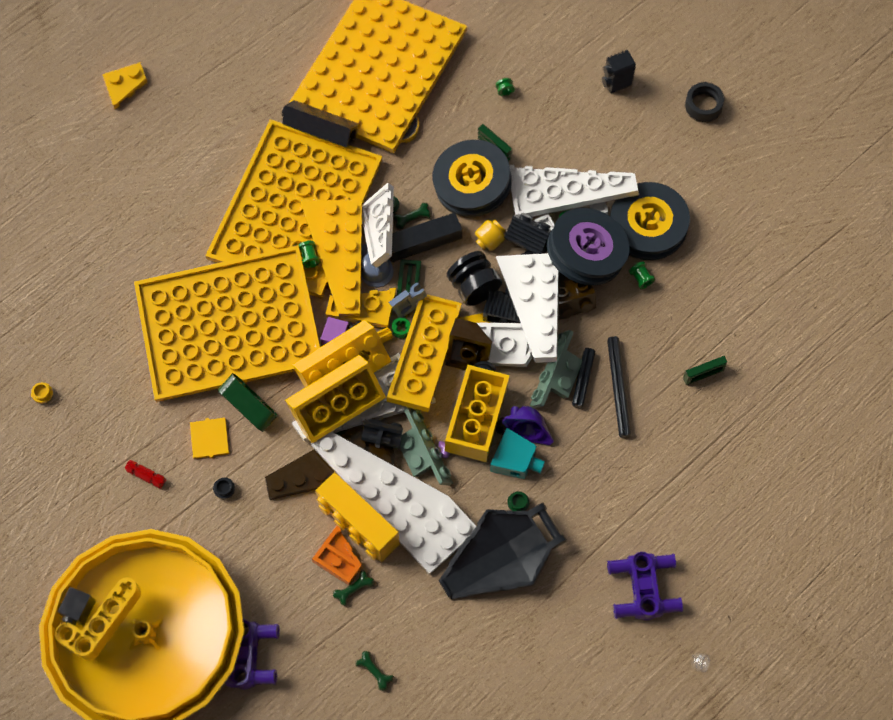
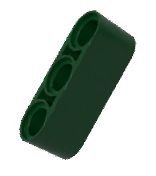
(247, 402)

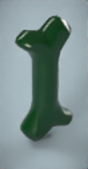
(422, 211)
(344, 594)
(381, 678)

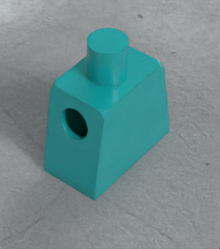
(515, 456)

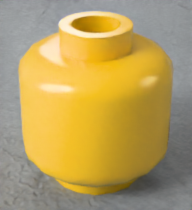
(490, 235)

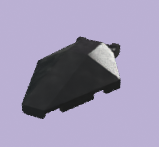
(501, 553)

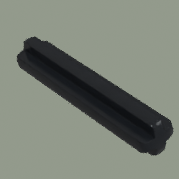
(583, 378)

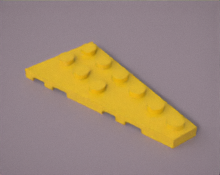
(338, 241)

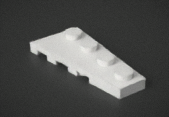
(378, 224)

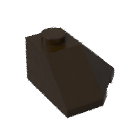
(467, 345)

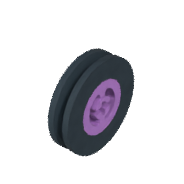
(574, 233)

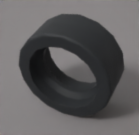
(707, 89)

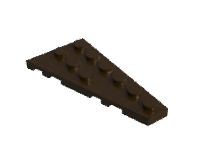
(312, 470)

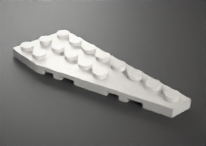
(426, 519)

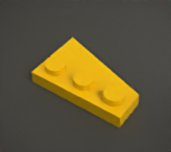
(374, 308)

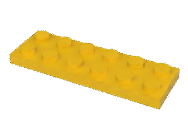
(423, 353)

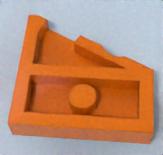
(337, 557)

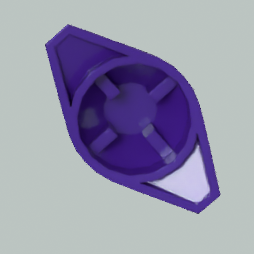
(529, 425)

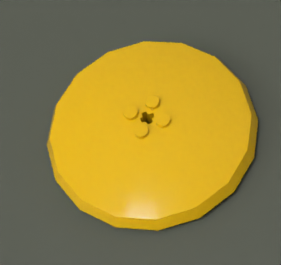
(189, 622)

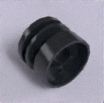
(474, 278)

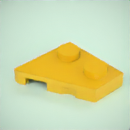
(124, 82)

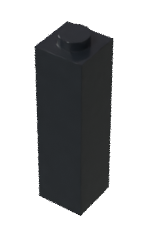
(319, 123)
(425, 236)

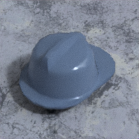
(375, 276)

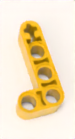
(102, 616)

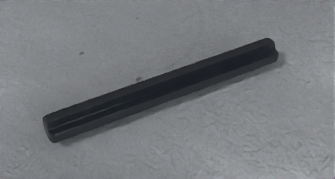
(619, 387)

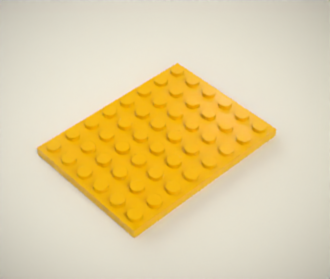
(381, 67)
(282, 172)
(224, 320)

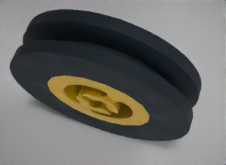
(476, 196)
(660, 237)

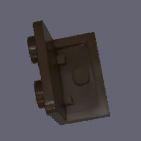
(574, 298)

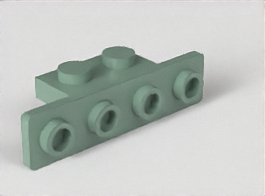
(558, 375)
(421, 451)

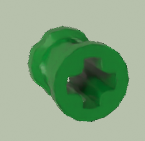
(309, 254)
(642, 275)

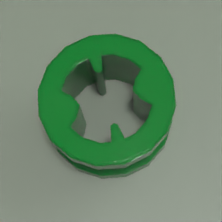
(505, 87)
(400, 321)

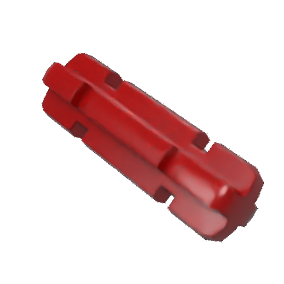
(145, 474)

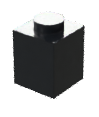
(76, 607)

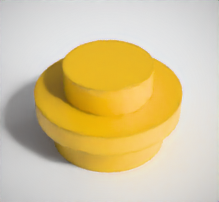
(41, 392)

